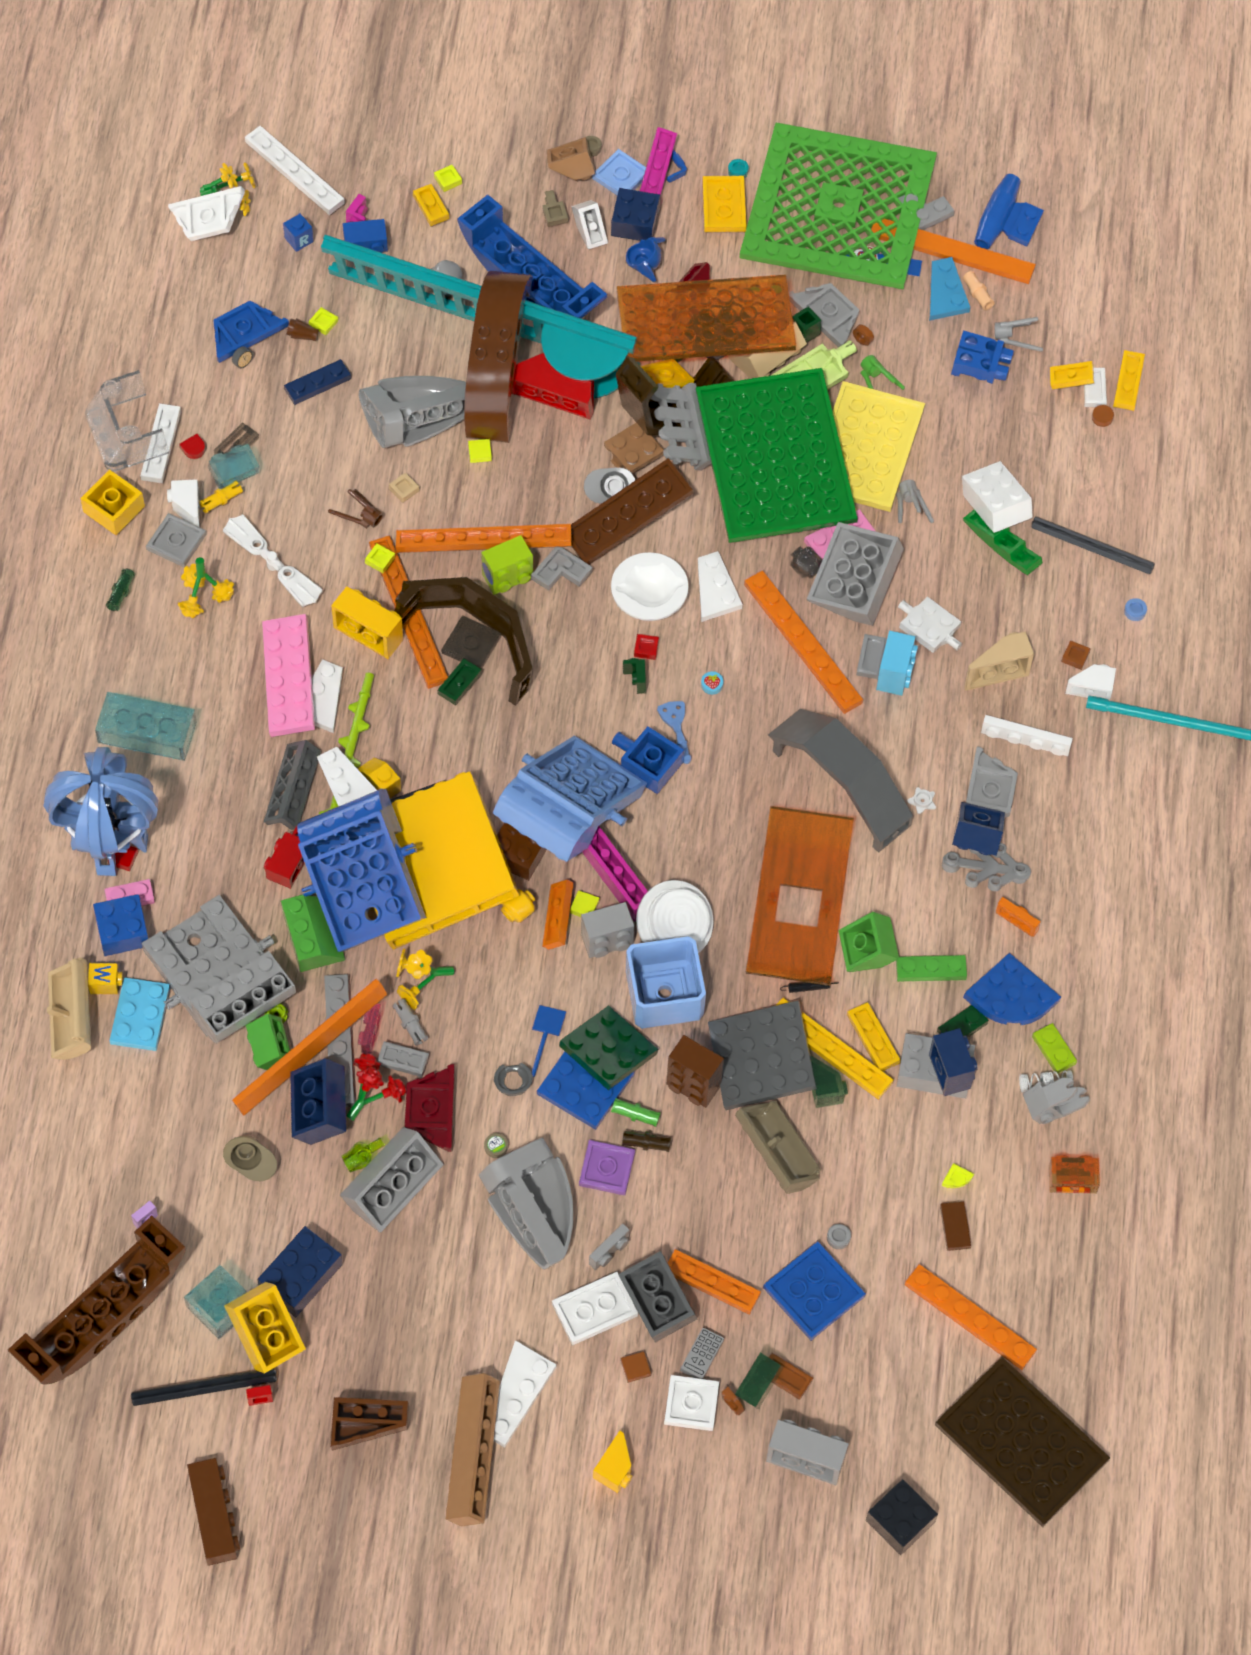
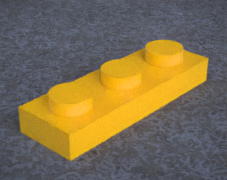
(1129, 380)
(873, 1037)

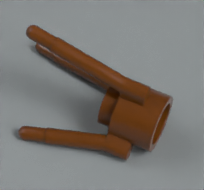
(370, 514)

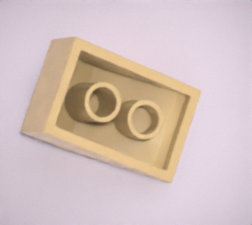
(1002, 662)

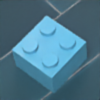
(897, 663)

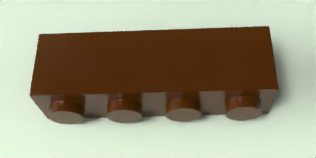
(212, 1512)

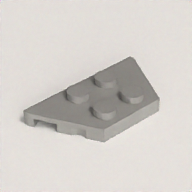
(832, 307)
(991, 783)

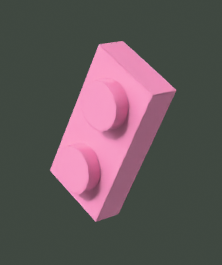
(142, 888)

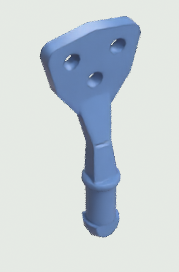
(675, 723)

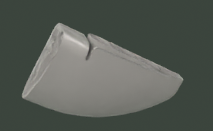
(412, 408)
(532, 1201)

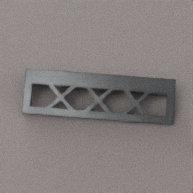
(296, 784)

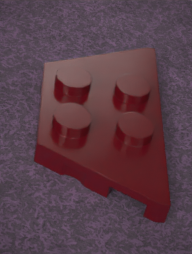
(431, 1107)

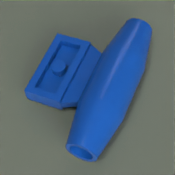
(1005, 215)

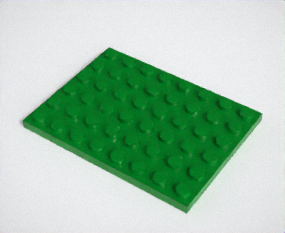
(775, 455)

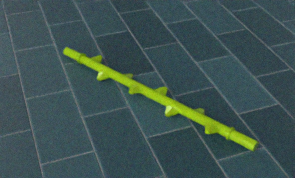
(358, 725)

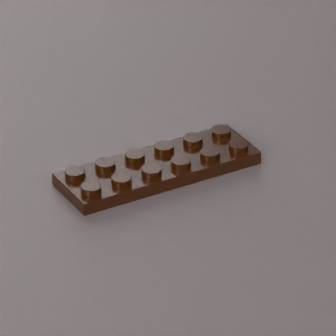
(628, 511)

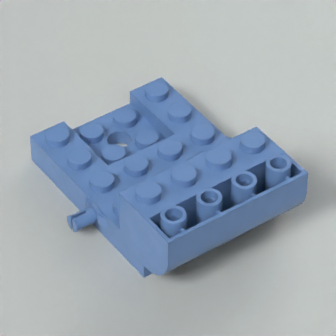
(567, 797)

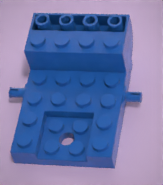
(358, 867)

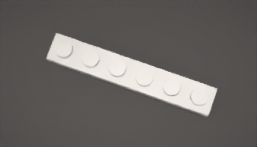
(294, 170)

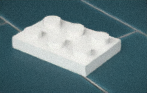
(594, 1308)

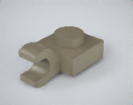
(553, 210)

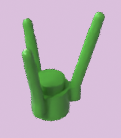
(873, 368)

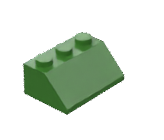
(309, 933)

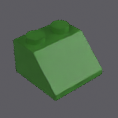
(868, 943)

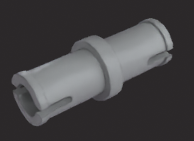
(410, 1022)

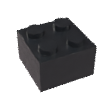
(901, 1517)

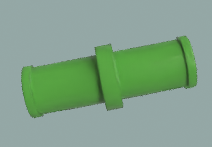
(635, 1112)

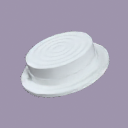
(649, 586)
(675, 911)

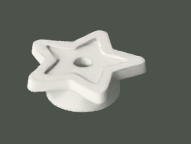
(925, 795)

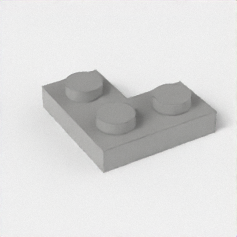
(932, 212)
(560, 564)

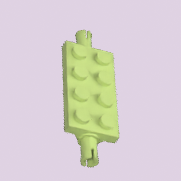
(828, 359)

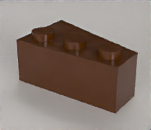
(366, 1419)

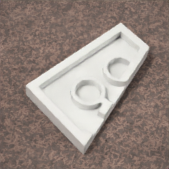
(716, 588)

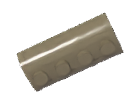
(779, 1146)

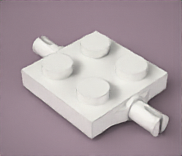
(930, 624)

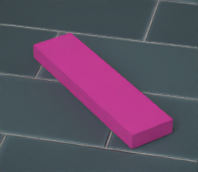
(658, 161)

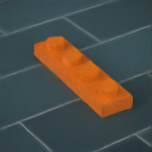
(713, 1282)

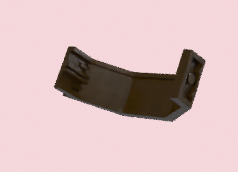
(637, 389)
(482, 605)

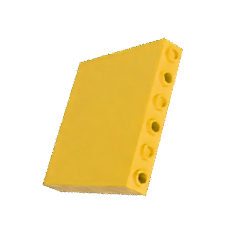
(457, 857)

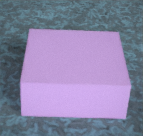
(143, 1214)

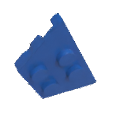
(244, 327)

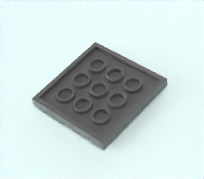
(763, 1055)

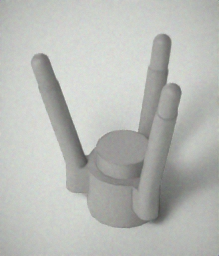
(1004, 330)
(910, 493)

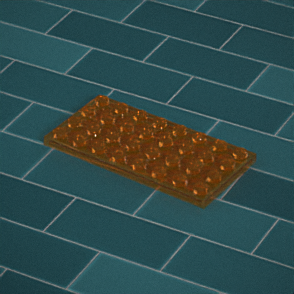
(707, 317)

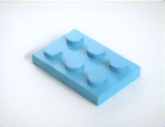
(139, 1014)

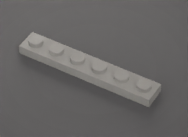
(340, 1048)

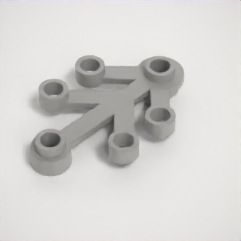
(1013, 870)

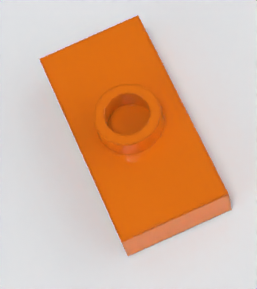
(1018, 916)

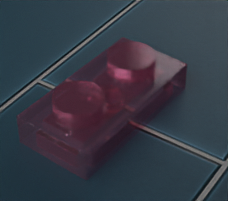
(367, 1037)

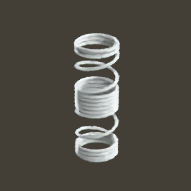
(1045, 1078)

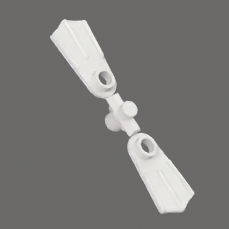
(297, 584)

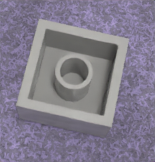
(607, 930)

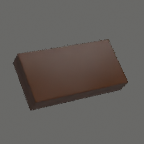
(955, 1226)

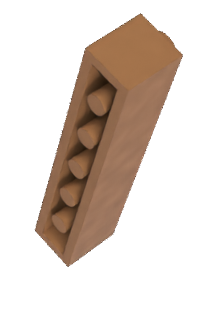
(472, 1450)

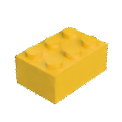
(367, 622)
(265, 1327)

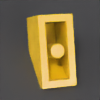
(381, 776)
(615, 1465)

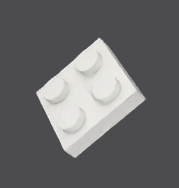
(691, 1403)

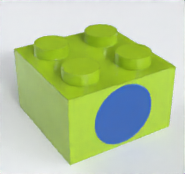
(507, 565)

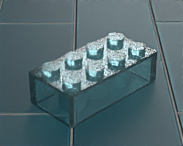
(146, 726)

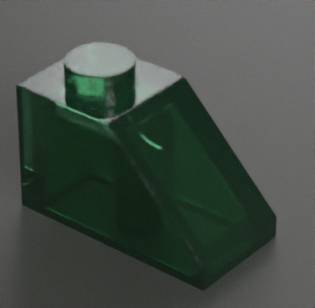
(829, 1085)

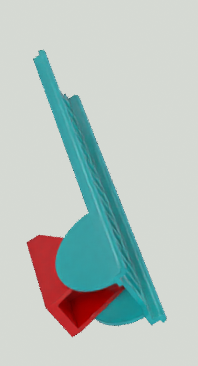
(577, 354)

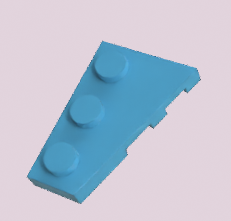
(946, 290)

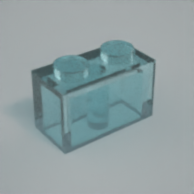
(233, 466)

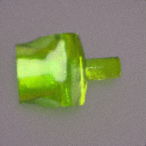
(361, 1154)

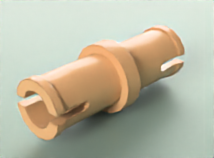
(978, 290)

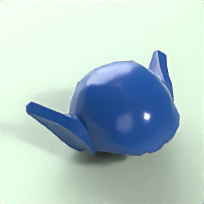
(645, 256)

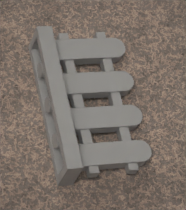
(691, 425)

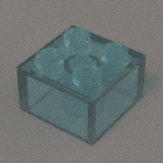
(210, 1296)

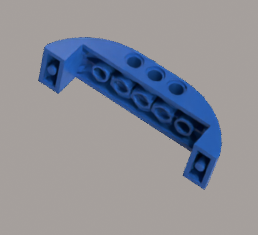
(505, 251)

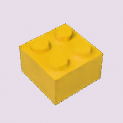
(112, 502)

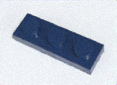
(317, 382)

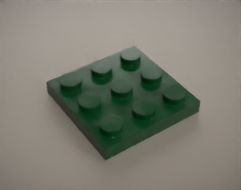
(608, 1047)

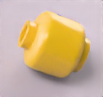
(519, 907)

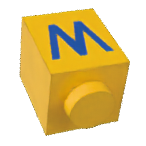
(104, 978)

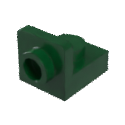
(637, 669)

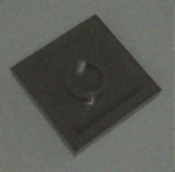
(471, 642)

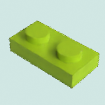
(1054, 1048)

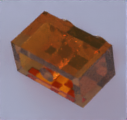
(1074, 1174)

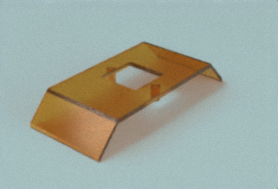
(803, 853)

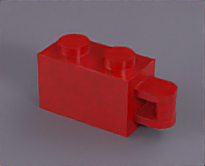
(286, 860)

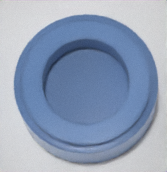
(1135, 609)

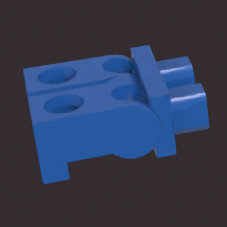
(980, 357)

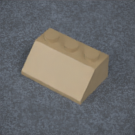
(761, 364)

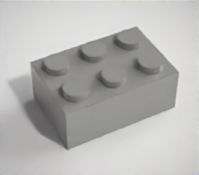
(916, 1067)
(807, 1451)

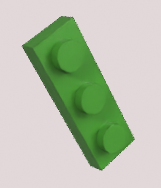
(931, 968)

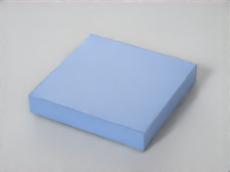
(619, 172)

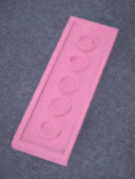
(288, 675)

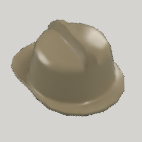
(250, 1158)

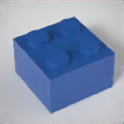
(120, 924)

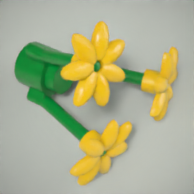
(230, 179)

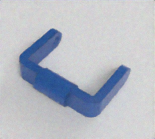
(680, 164)

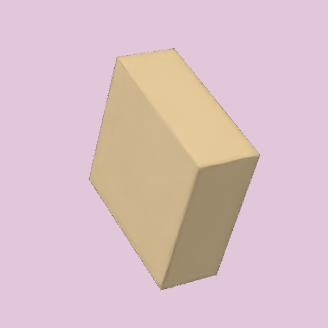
(403, 487)

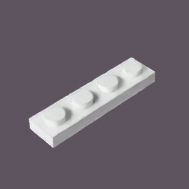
(167, 419)
(1026, 735)

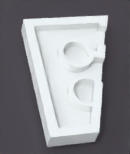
(326, 690)

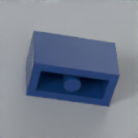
(367, 234)

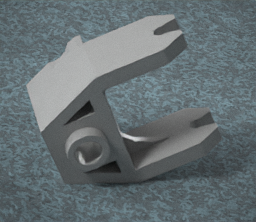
(1054, 1100)

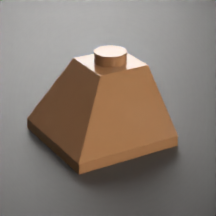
(572, 159)

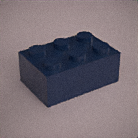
(318, 1101)
(302, 1270)

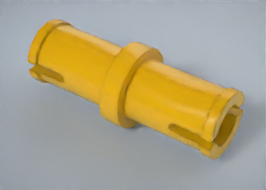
(220, 497)

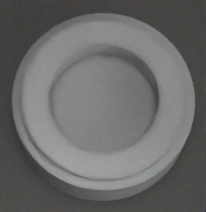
(838, 1236)

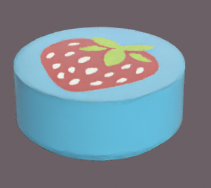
(712, 683)

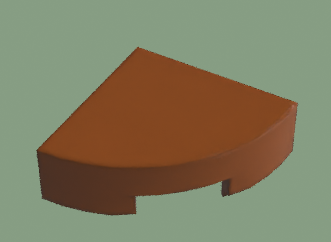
(732, 1401)

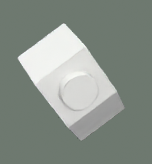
(590, 224)
(185, 500)
(1093, 681)

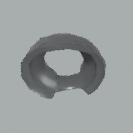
(523, 1071)

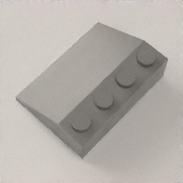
(856, 573)

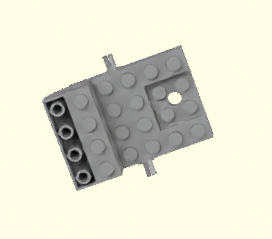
(222, 978)

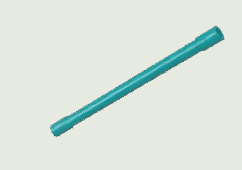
(1106, 705)

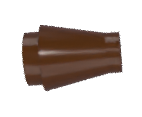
(300, 330)

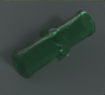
(120, 589)

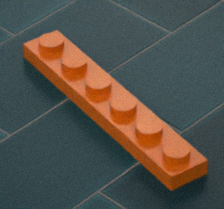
(970, 1317)

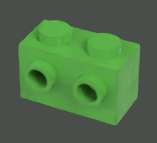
(267, 1040)

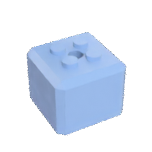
(669, 966)

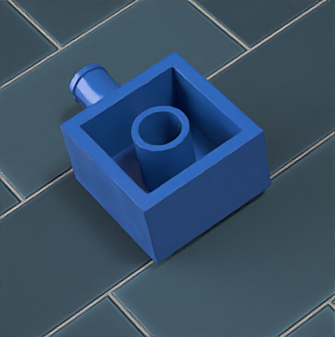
(650, 757)

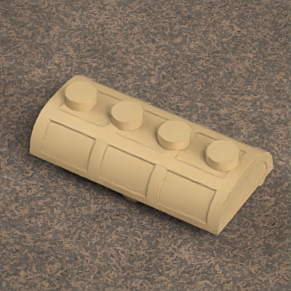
(69, 1010)

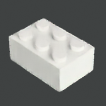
(997, 496)

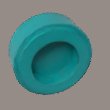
(738, 168)

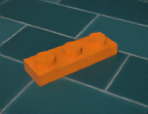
(557, 914)

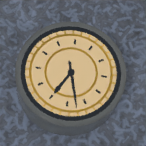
(242, 357)

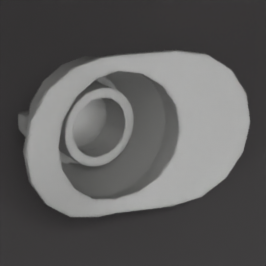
(606, 482)

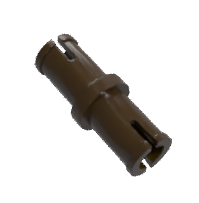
(646, 1141)

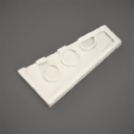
(343, 777)
(520, 1386)

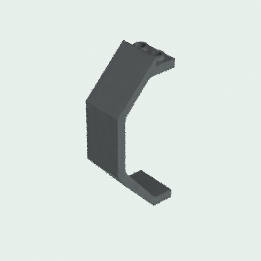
(852, 767)

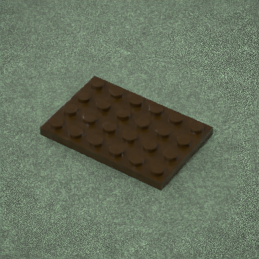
(1022, 1441)

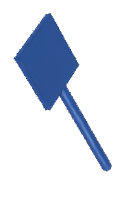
(549, 1022)

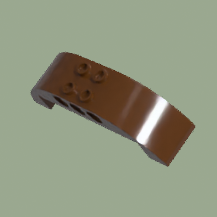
(494, 355)
(103, 1307)

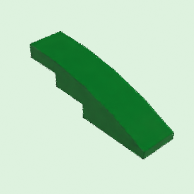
(1005, 544)

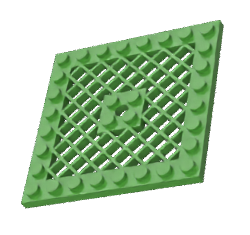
(817, 259)

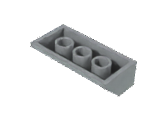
(392, 1179)

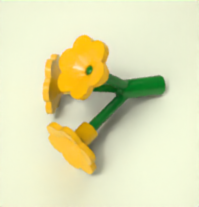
(418, 965)

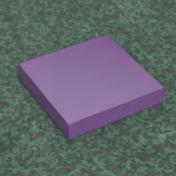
(607, 1167)

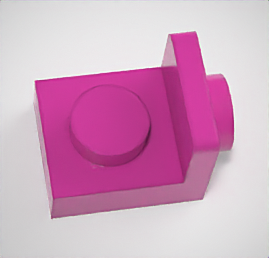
(357, 209)

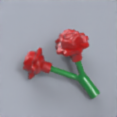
(371, 1078)

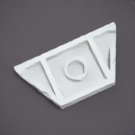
(208, 214)

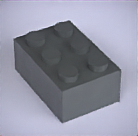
(657, 1296)

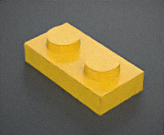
(430, 204)
(1072, 375)

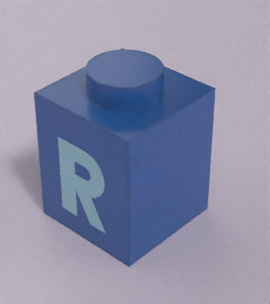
(298, 232)

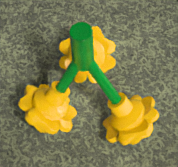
(194, 578)

